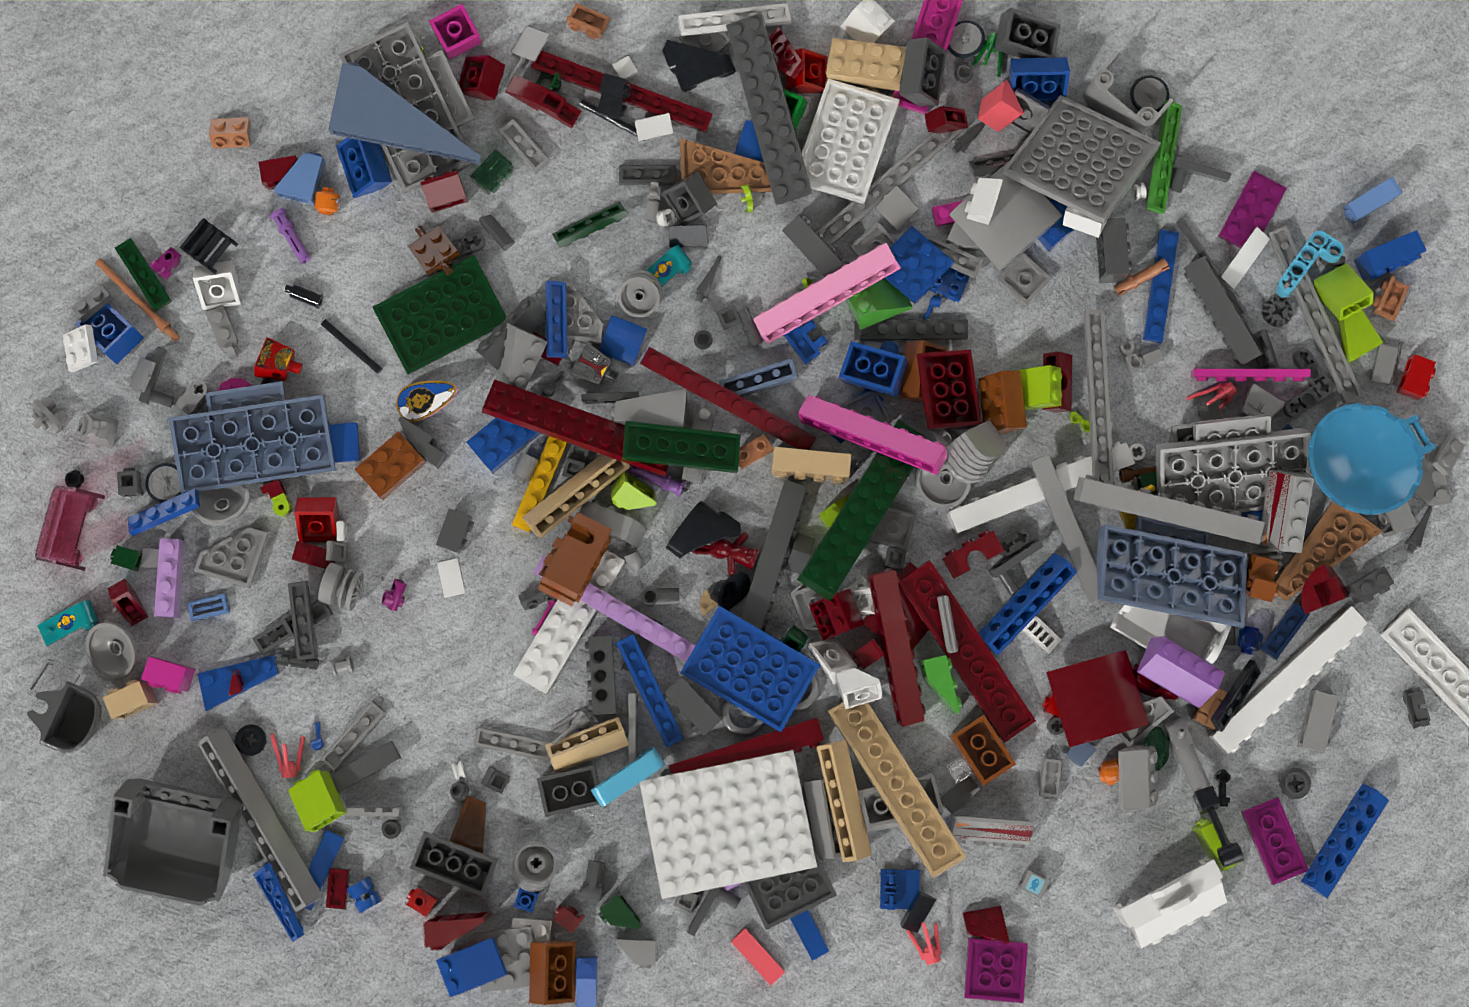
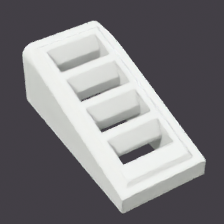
(1045, 628)

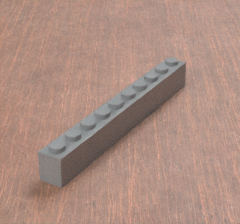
(1169, 510)
(260, 819)

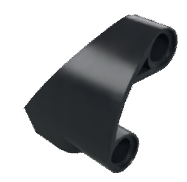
(695, 64)
(701, 528)

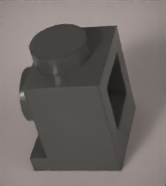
(123, 483)

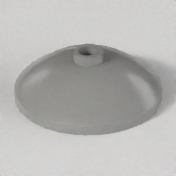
(939, 490)
(232, 499)
(111, 650)

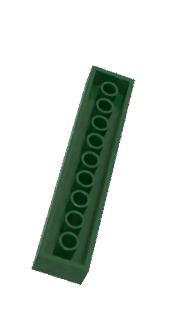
(855, 522)

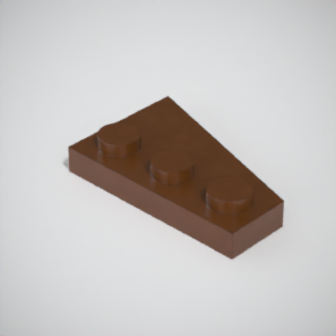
(470, 825)

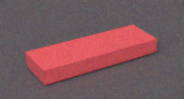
(757, 956)

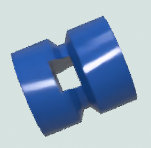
(360, 889)

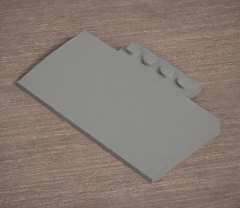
(424, 83)
(1230, 462)

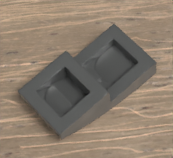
(575, 461)
(959, 794)

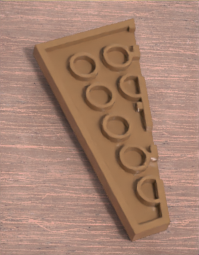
(722, 170)
(1329, 542)

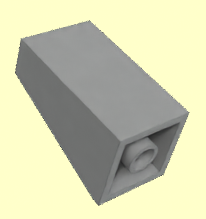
(660, 409)

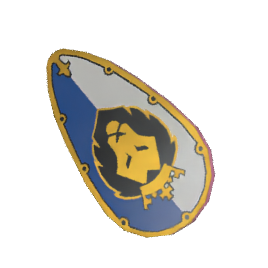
(424, 399)

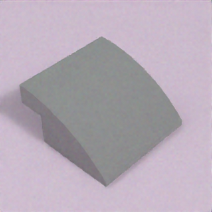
(1016, 222)

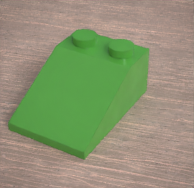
(877, 303)

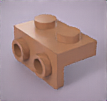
(587, 21)
(229, 132)
(1390, 298)
(754, 451)

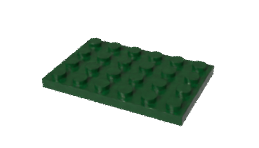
(440, 315)

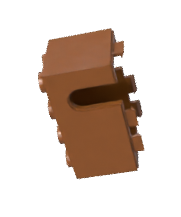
(575, 559)

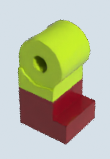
(278, 495)

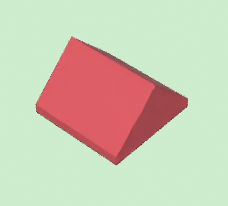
(1000, 107)

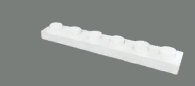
(717, 20)

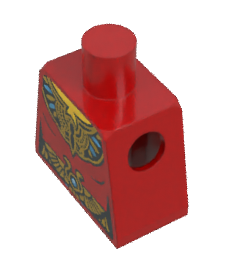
(276, 361)

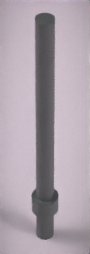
(1201, 252)

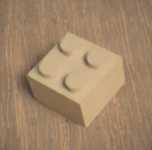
(129, 700)

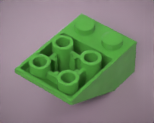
(938, 677)

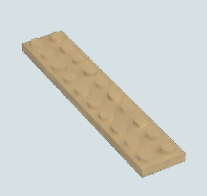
(898, 787)

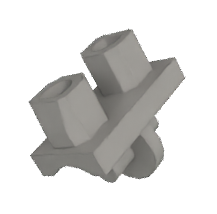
(43, 409)

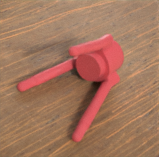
(1224, 392)
(288, 768)
(930, 953)

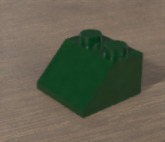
(619, 913)

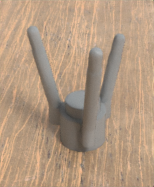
(579, 721)

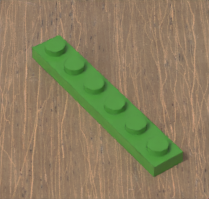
(1164, 159)

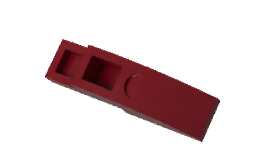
(543, 99)

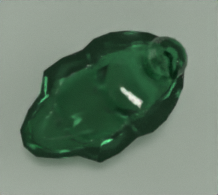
(1157, 738)

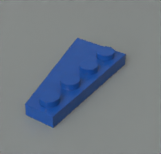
(216, 682)
(276, 897)

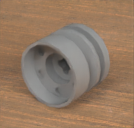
(345, 588)

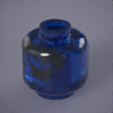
(1249, 640)

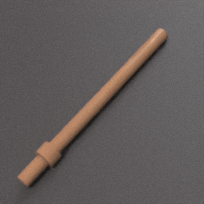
(162, 324)

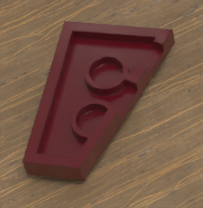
(786, 57)

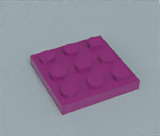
(995, 970)

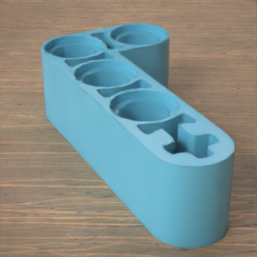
(1304, 265)
(627, 777)

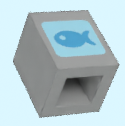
(1034, 884)

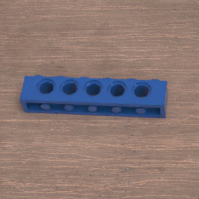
(1027, 603)
(1345, 840)

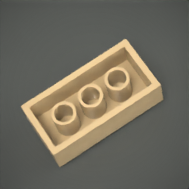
(866, 64)
(810, 464)

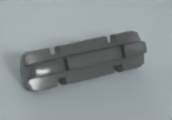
(286, 660)

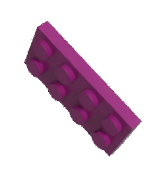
(1252, 209)
(1274, 841)

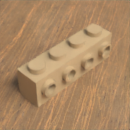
(587, 745)

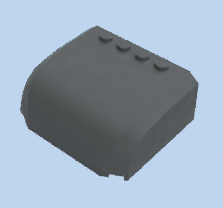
(171, 841)

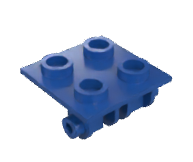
(951, 284)
(898, 888)

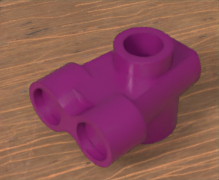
(163, 265)
(394, 598)

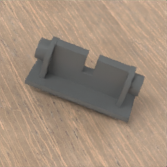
(1268, 359)
(530, 599)
(1413, 699)

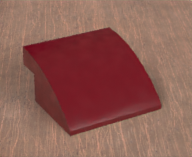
(1097, 698)

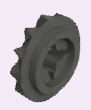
(1276, 320)
(1301, 789)

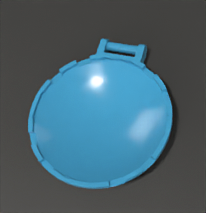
(1368, 458)

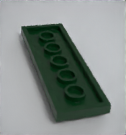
(681, 447)

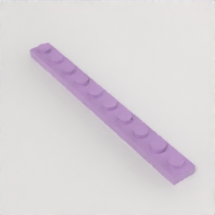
(633, 620)

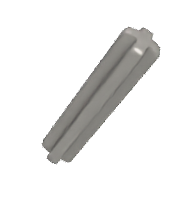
(947, 624)

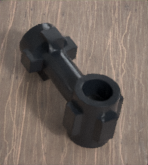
(1222, 778)

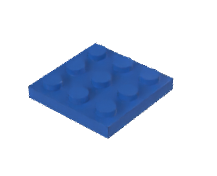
(920, 264)

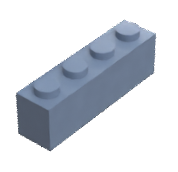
(761, 378)

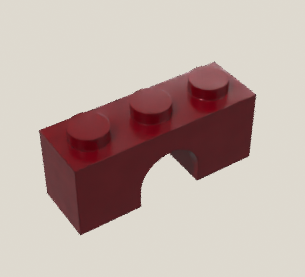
(1064, 362)
(957, 560)

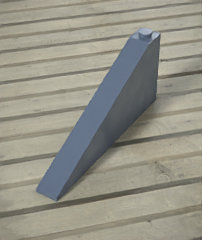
(376, 114)

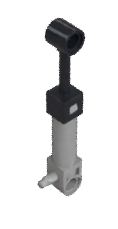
(1203, 794)

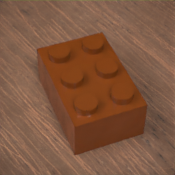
(1003, 401)
(390, 465)
(982, 750)
(552, 972)

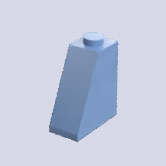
(302, 179)
(1372, 200)

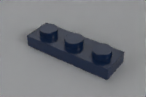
(1284, 631)

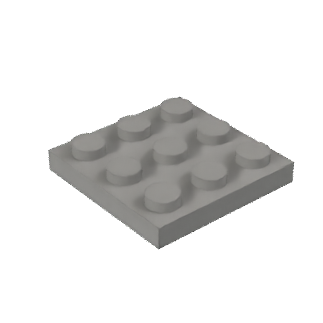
(515, 953)

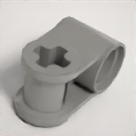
(192, 399)

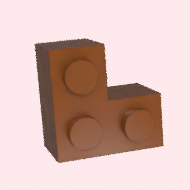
(1260, 577)

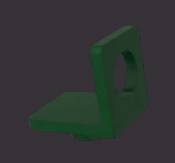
(555, 81)

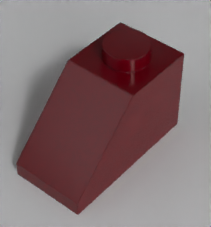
(945, 120)
(274, 170)
(310, 555)
(127, 602)
(867, 654)

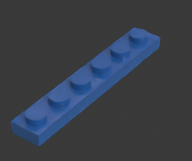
(1160, 288)
(649, 690)

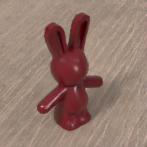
(732, 551)

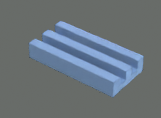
(224, 604)

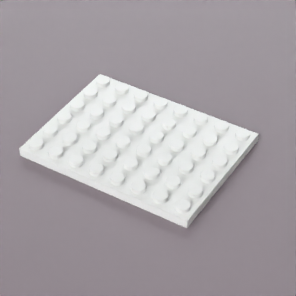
(727, 824)

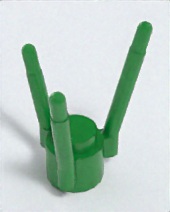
(990, 45)

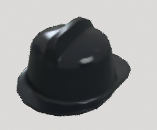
(731, 591)

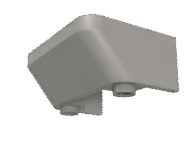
(1108, 105)

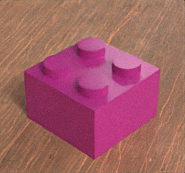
(455, 31)
(168, 674)

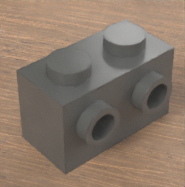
(455, 531)
(1369, 585)

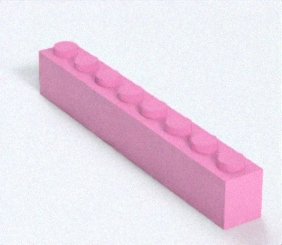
(826, 293)

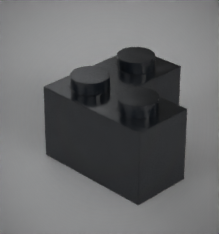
(613, 96)

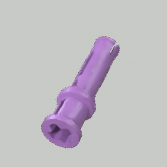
(286, 228)
(666, 482)

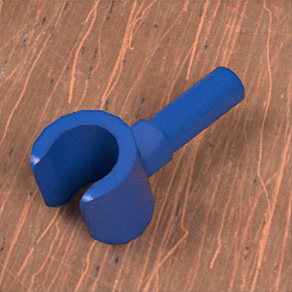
(934, 301)
(318, 743)

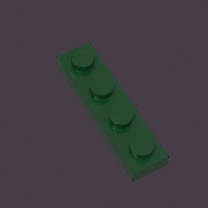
(589, 225)
(143, 274)

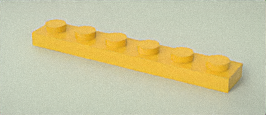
(540, 480)

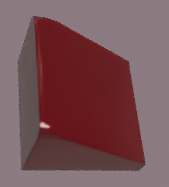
(237, 684)

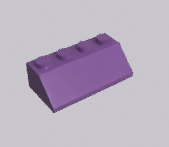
(1180, 671)

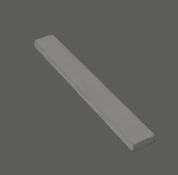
(1066, 525)

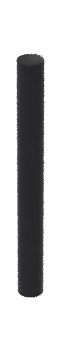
(621, 124)
(351, 346)

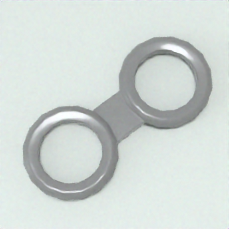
(759, 724)

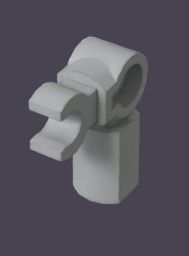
(653, 205)
(1134, 362)

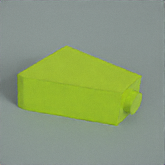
(1357, 336)

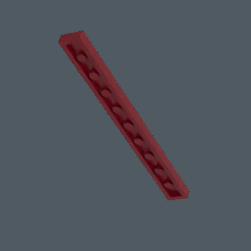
(639, 98)
(727, 399)

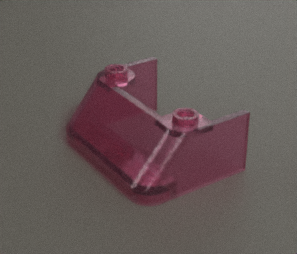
(64, 526)

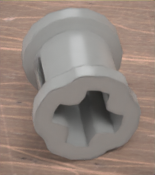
(342, 666)

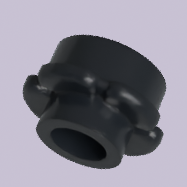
(74, 474)

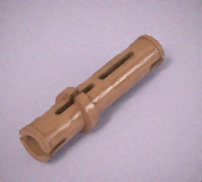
(1139, 278)

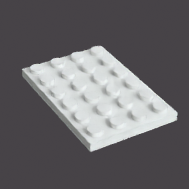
(847, 139)

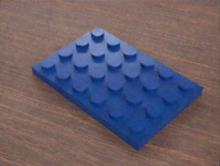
(750, 668)

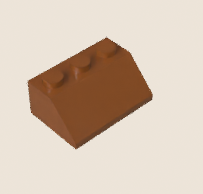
(911, 383)

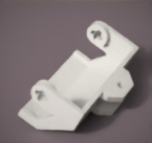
(1195, 635)
(1174, 904)

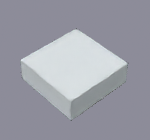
(625, 68)
(342, 531)

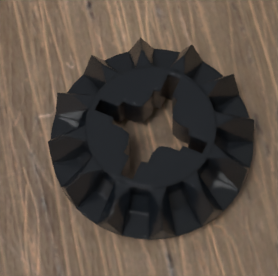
(243, 745)

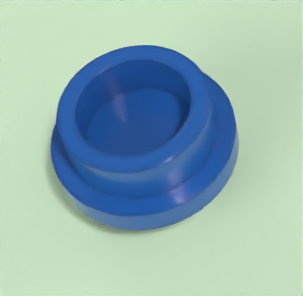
(890, 346)

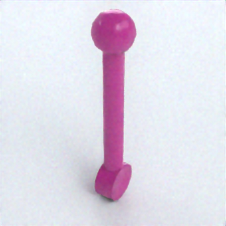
(550, 604)

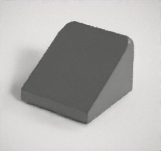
(495, 779)

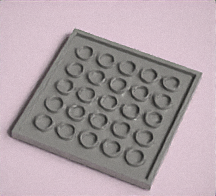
(1081, 159)

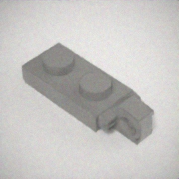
(223, 330)

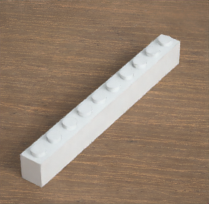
(1028, 492)
(1288, 679)

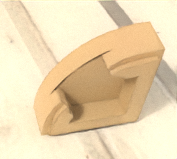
(707, 603)

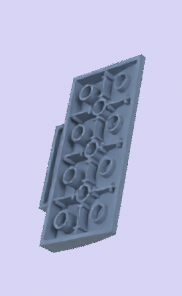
(251, 438)
(1171, 572)

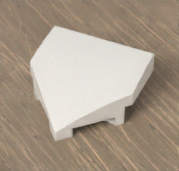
(862, 595)

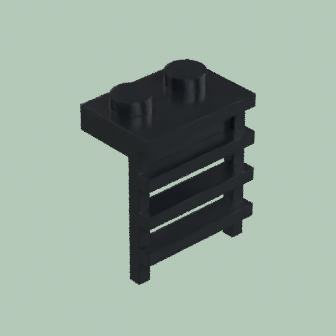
(203, 241)

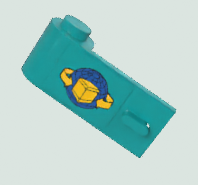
(671, 264)
(68, 621)

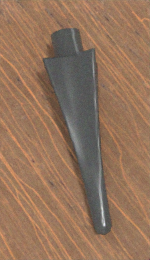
(964, 140)
(705, 286)
(1416, 538)

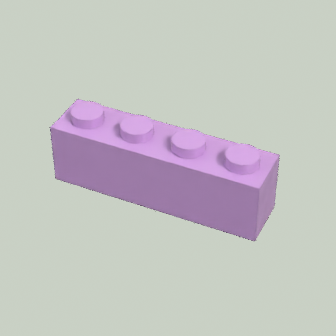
(169, 578)

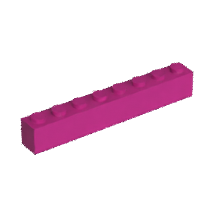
(873, 434)

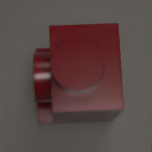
(568, 917)

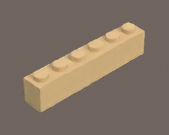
(573, 494)
(844, 800)

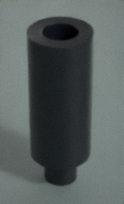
(304, 295)

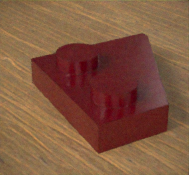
(987, 923)

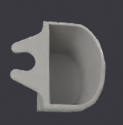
(973, 452)

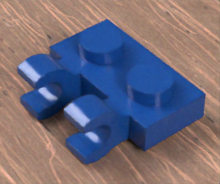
(802, 343)

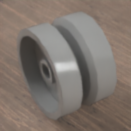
(650, 290)
(523, 867)

